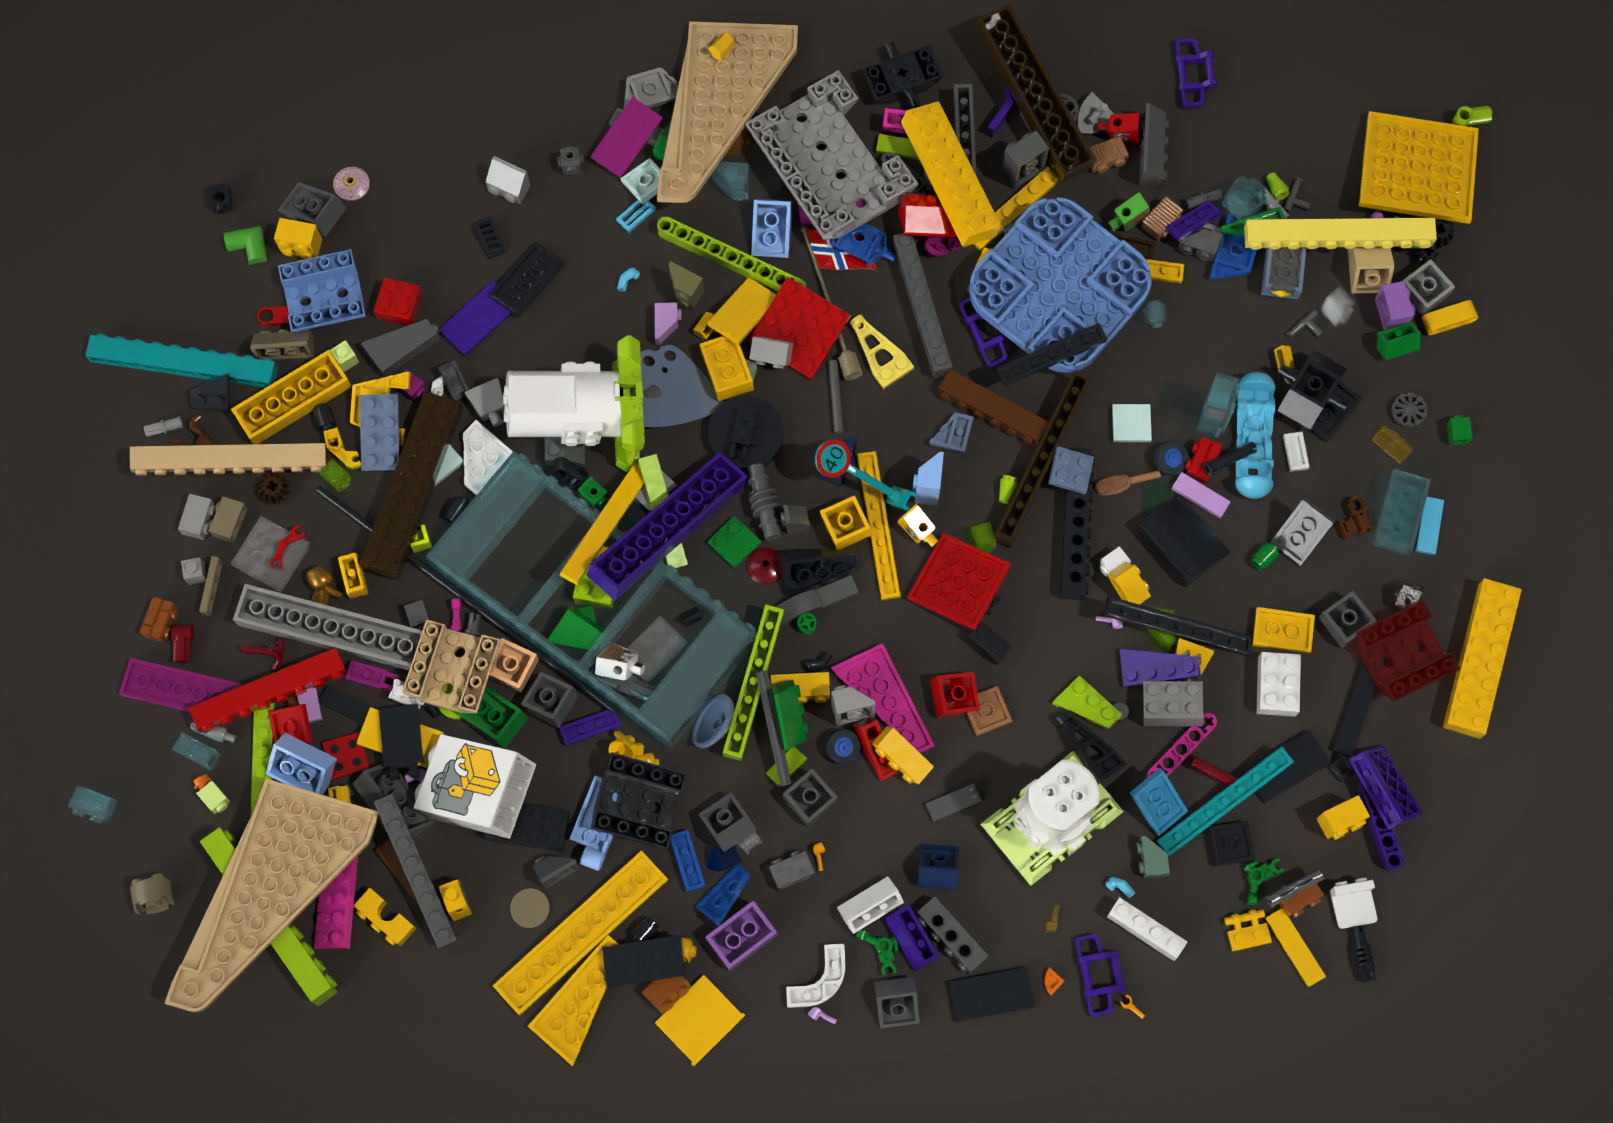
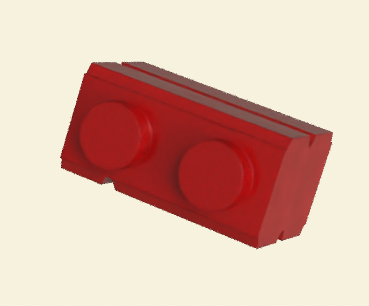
(1204, 452)

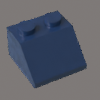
(938, 866)

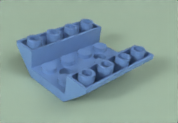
(321, 282)

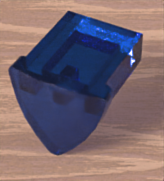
(722, 860)

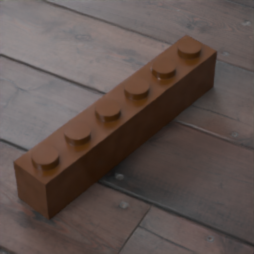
(993, 408)

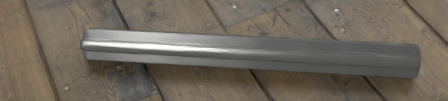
(773, 728)

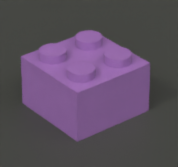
(1394, 305)

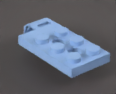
(596, 842)

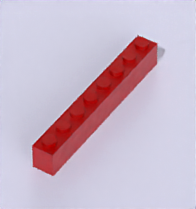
(267, 690)

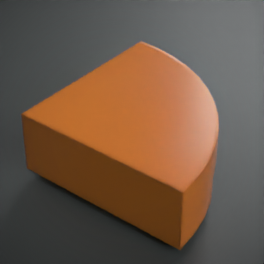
(1052, 981)

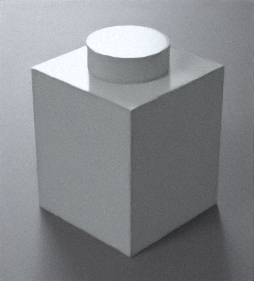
(194, 571)

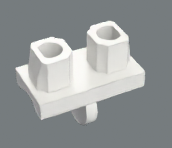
(397, 695)

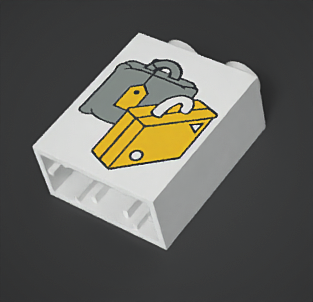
(474, 786)

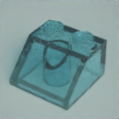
(733, 179)

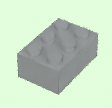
(1173, 703)

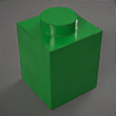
(1459, 430)

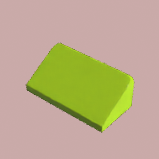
(795, 760)

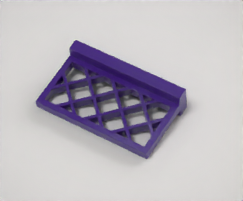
(1382, 795)

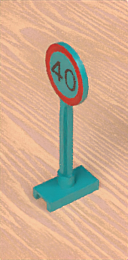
(834, 460)

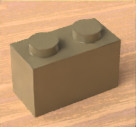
(227, 519)

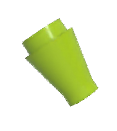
(1277, 187)
(1007, 488)

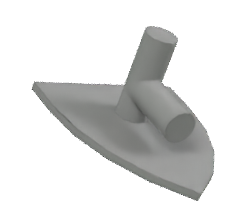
(1091, 113)

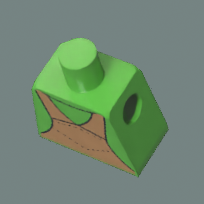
(1130, 213)

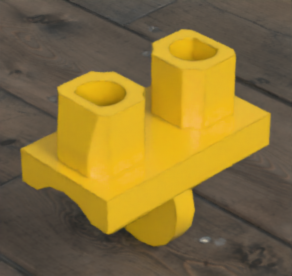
(626, 746)

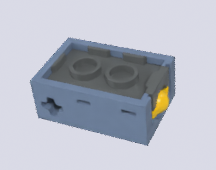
(1284, 272)

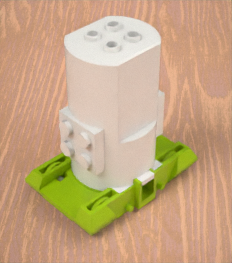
(582, 403)

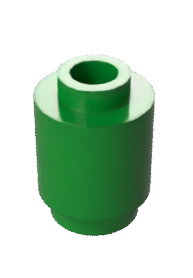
(1265, 556)

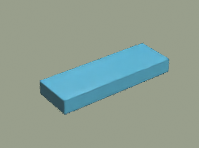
(1429, 526)

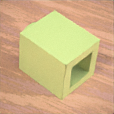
(344, 356)
(213, 797)

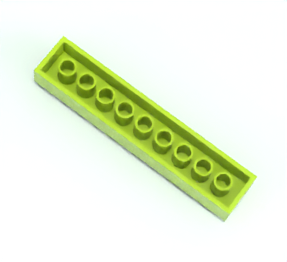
(289, 944)

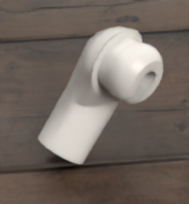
(438, 386)

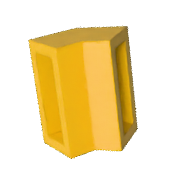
(722, 46)
(701, 326)
(1287, 356)
(340, 793)

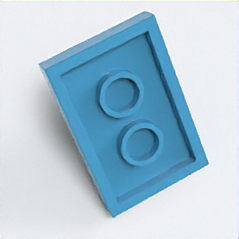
(1158, 801)

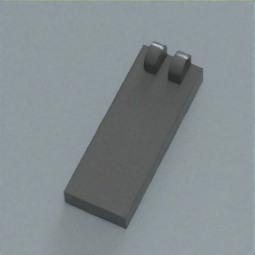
(953, 802)

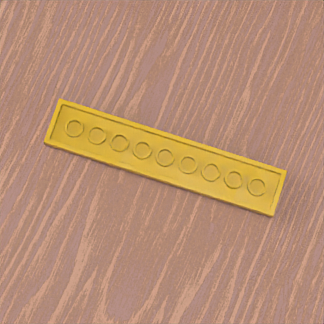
(580, 933)

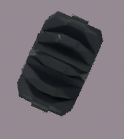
(1446, 233)

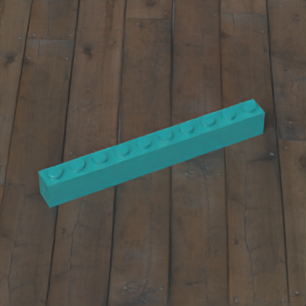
(180, 361)

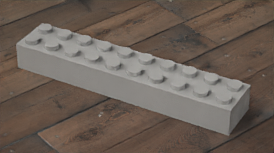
(327, 627)

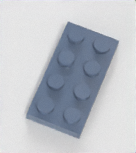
(379, 431)

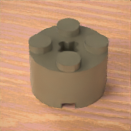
(151, 894)

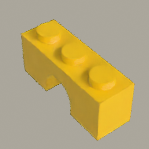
(370, 907)

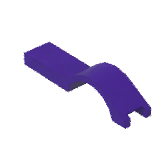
(1001, 115)

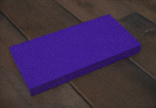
(475, 321)

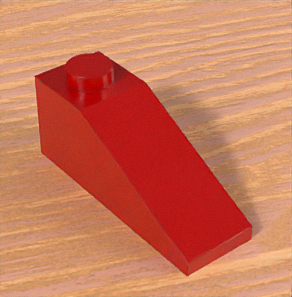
(867, 732)

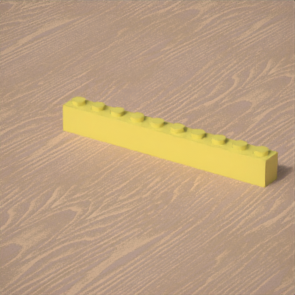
(1340, 233)

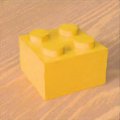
(298, 238)
(846, 523)
(1343, 817)

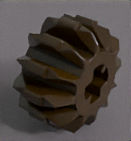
(266, 488)

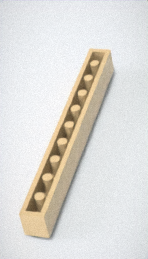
(227, 458)

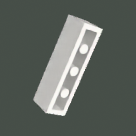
(1147, 929)

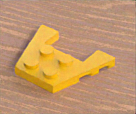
(378, 386)

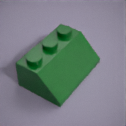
(789, 713)

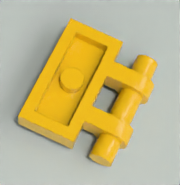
(1250, 936)

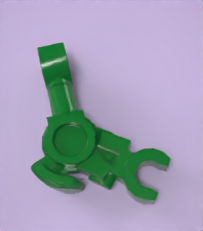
(1257, 875)
(883, 947)

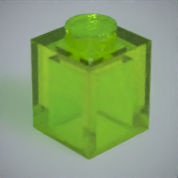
(335, 476)
(983, 537)

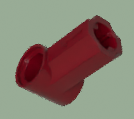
(182, 637)

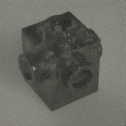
(1408, 595)

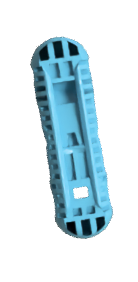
(1255, 425)

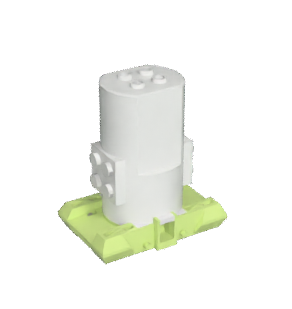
(1051, 818)

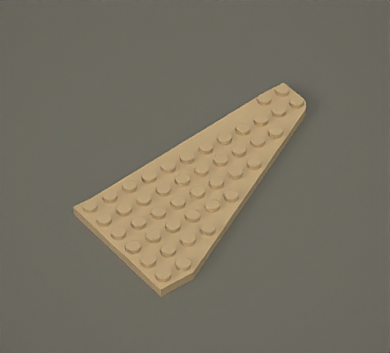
(719, 99)
(278, 868)

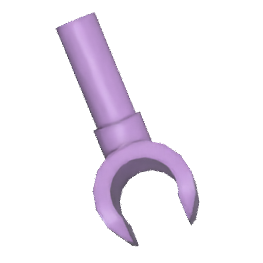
(1116, 624)
(815, 1013)

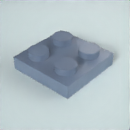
(1071, 470)

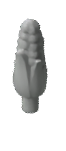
(218, 734)

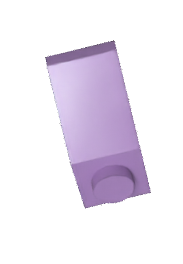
(666, 320)

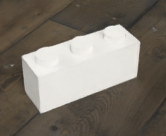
(870, 905)

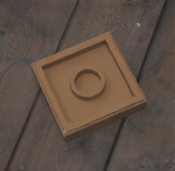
(992, 712)

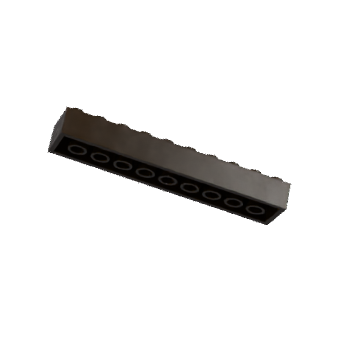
(1035, 92)
(411, 486)

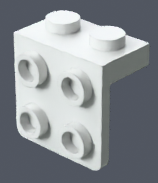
(1354, 903)

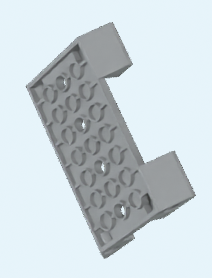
(812, 172)

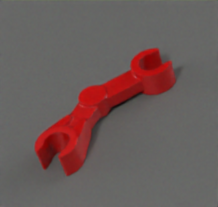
(283, 544)

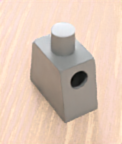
(488, 401)

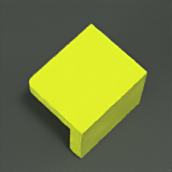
(421, 540)

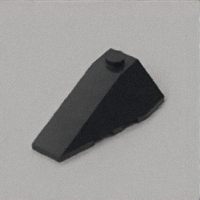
(810, 567)

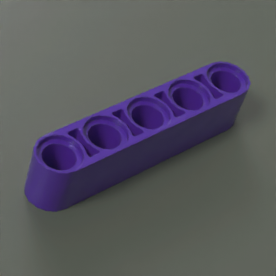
(1380, 833)

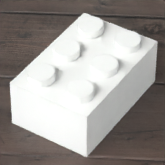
(1278, 684)

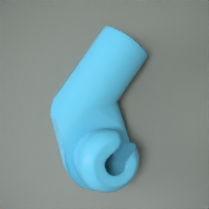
(625, 277)
(1114, 882)

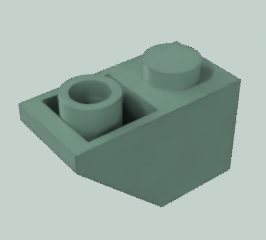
(1154, 859)

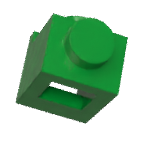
(594, 500)

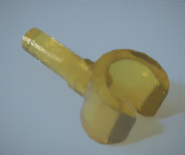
(1051, 926)

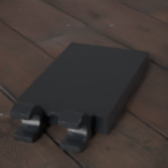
(401, 739)

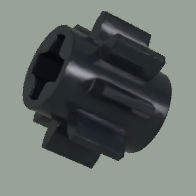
(1426, 254)

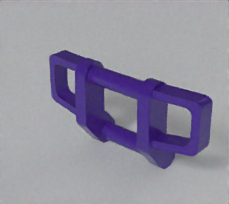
(1197, 58)
(984, 346)
(1089, 991)

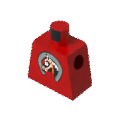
(1123, 125)

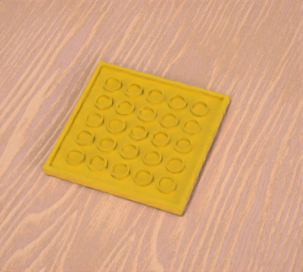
(1419, 167)

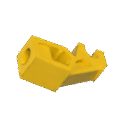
(344, 456)

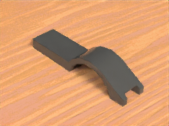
(818, 598)

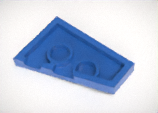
(723, 895)

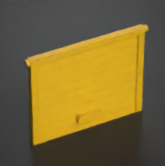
(699, 1020)

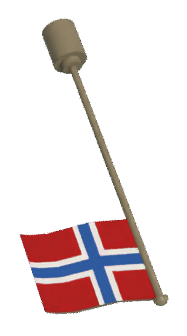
(838, 260)

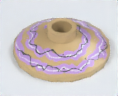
(354, 190)

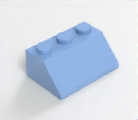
(928, 481)

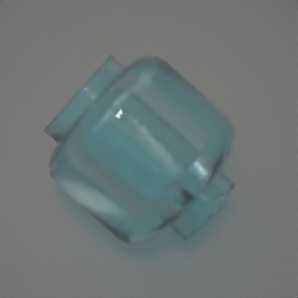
(1155, 313)

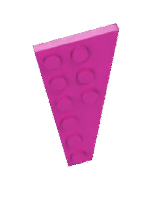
(878, 679)

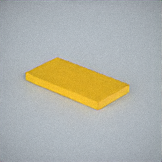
(742, 311)
(371, 736)

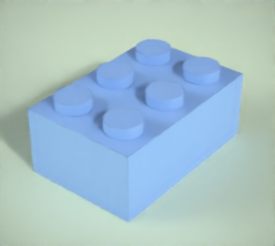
(300, 765)

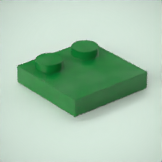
(734, 542)

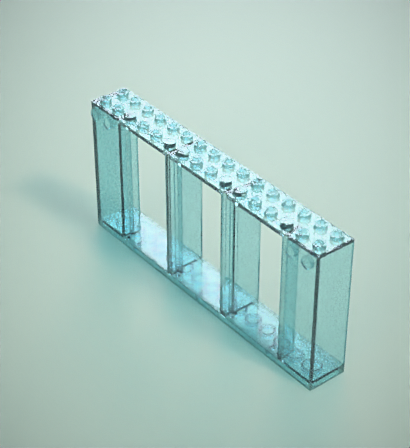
(692, 678)

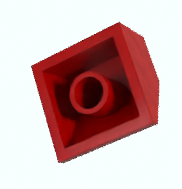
(954, 694)

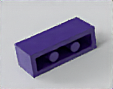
(912, 937)

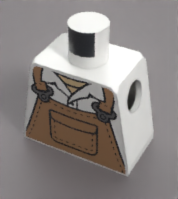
(618, 663)

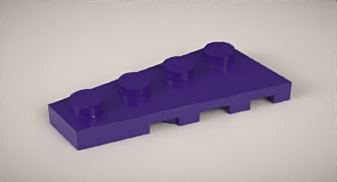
(1155, 666)

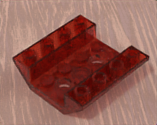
(1396, 640)

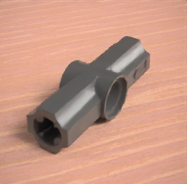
(630, 687)

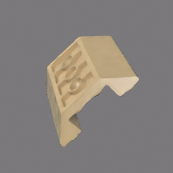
(437, 666)

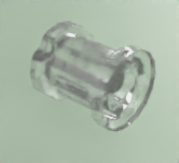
(749, 842)

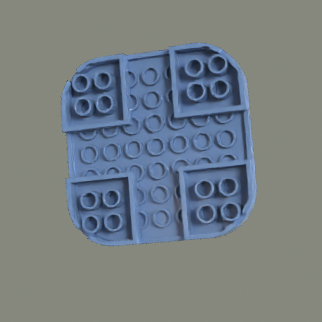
(1057, 278)

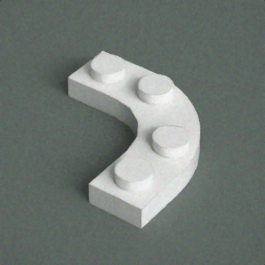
(828, 984)

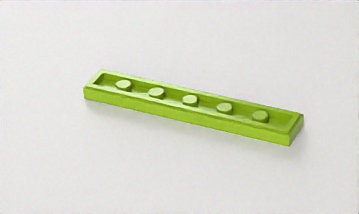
(656, 494)

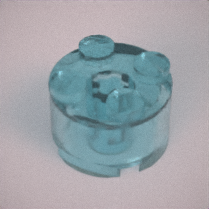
(1245, 197)

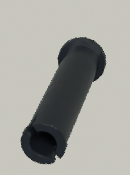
(1229, 458)

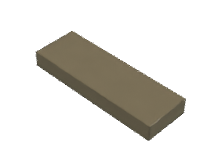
(211, 586)

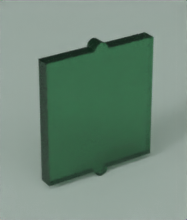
(1156, 495)

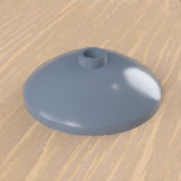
(713, 721)

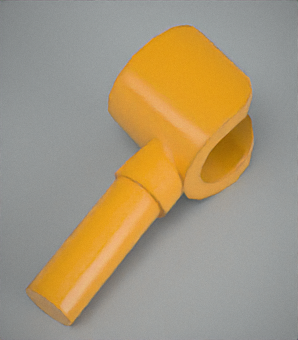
(818, 849)
(1132, 1007)

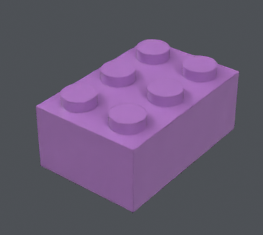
(741, 936)

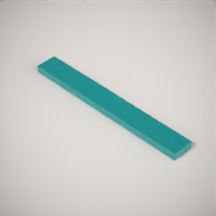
(1225, 801)

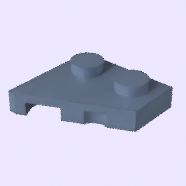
(954, 433)

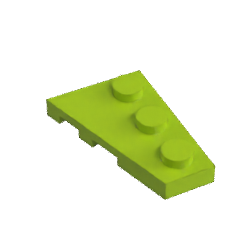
(1086, 702)

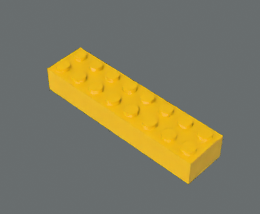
(951, 174)
(1482, 658)

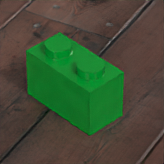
(1398, 341)

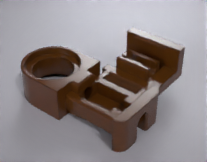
(1357, 521)

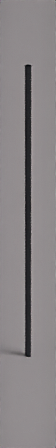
(478, 608)

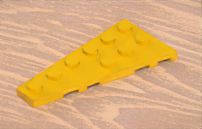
(572, 1009)

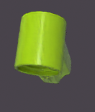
(1472, 116)

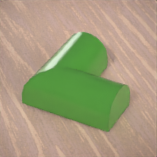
(248, 238)

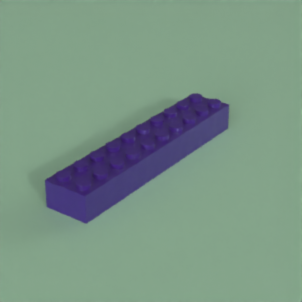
(666, 526)

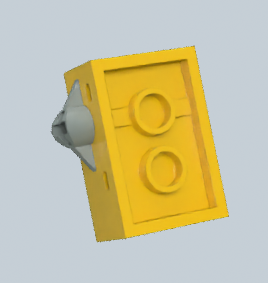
(727, 368)

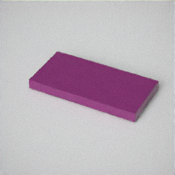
(626, 137)

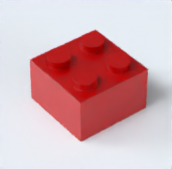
(398, 302)

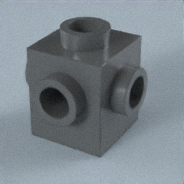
(571, 160)

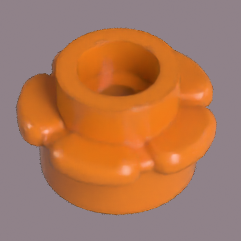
(201, 781)

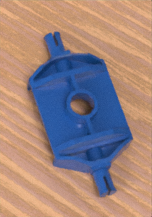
(868, 250)

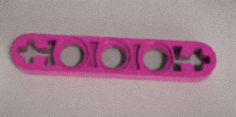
(1187, 742)

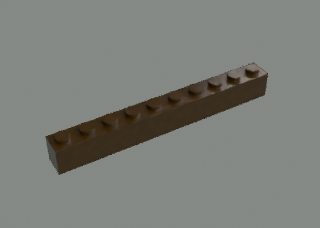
(1042, 459)

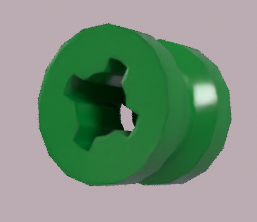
(805, 620)

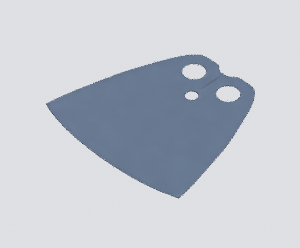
(684, 389)

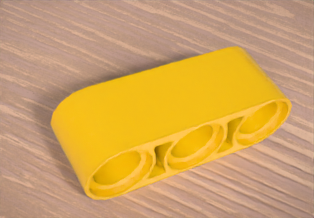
(1449, 317)

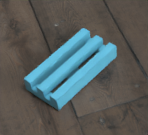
(640, 219)

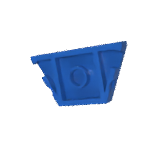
(1232, 256)

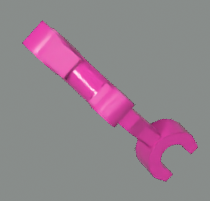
(456, 608)

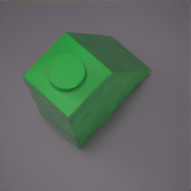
(576, 630)

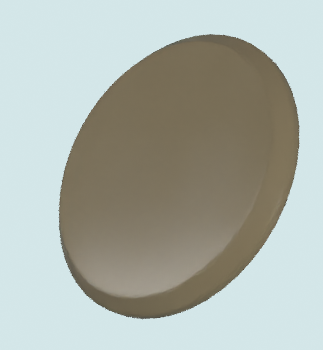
(529, 908)

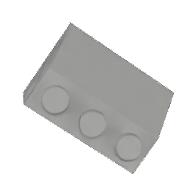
(851, 705)

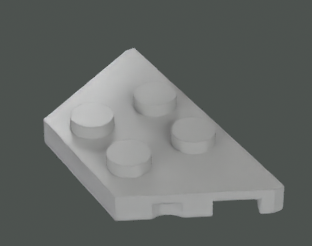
(651, 88)

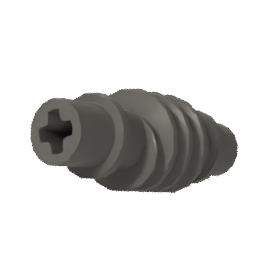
(763, 503)

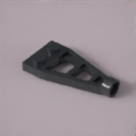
(1103, 767)

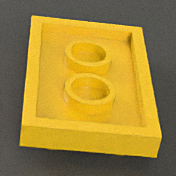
(1283, 630)

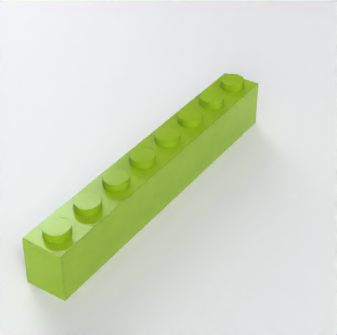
(750, 691)

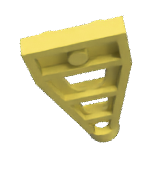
(890, 371)

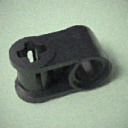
(568, 473)

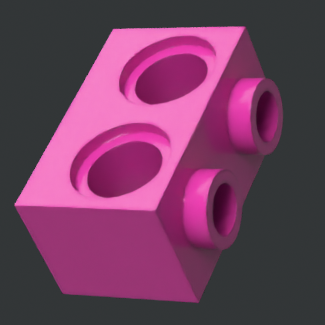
(893, 120)

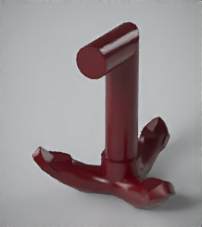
(272, 650)

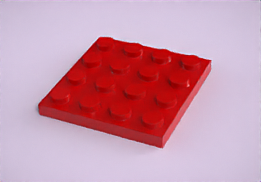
(806, 321)
(959, 581)

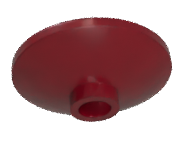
(762, 574)

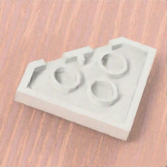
(482, 456)

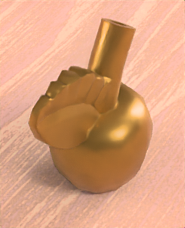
(320, 580)

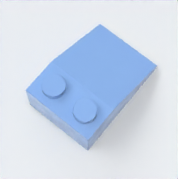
(771, 228)

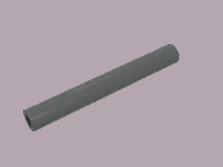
(835, 396)

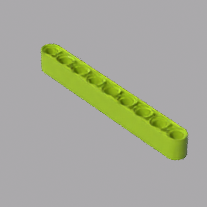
(725, 252)

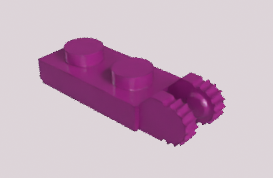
(370, 676)

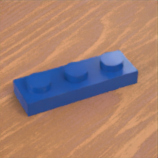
(687, 861)

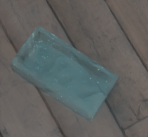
(1219, 405)
(1401, 512)

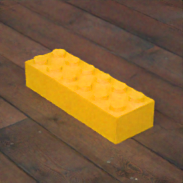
(291, 397)

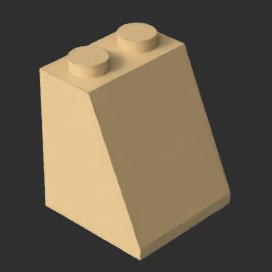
(1370, 269)

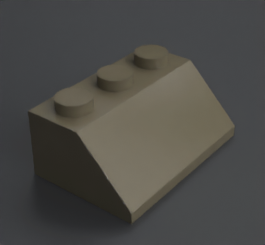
(283, 345)

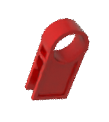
(280, 316)

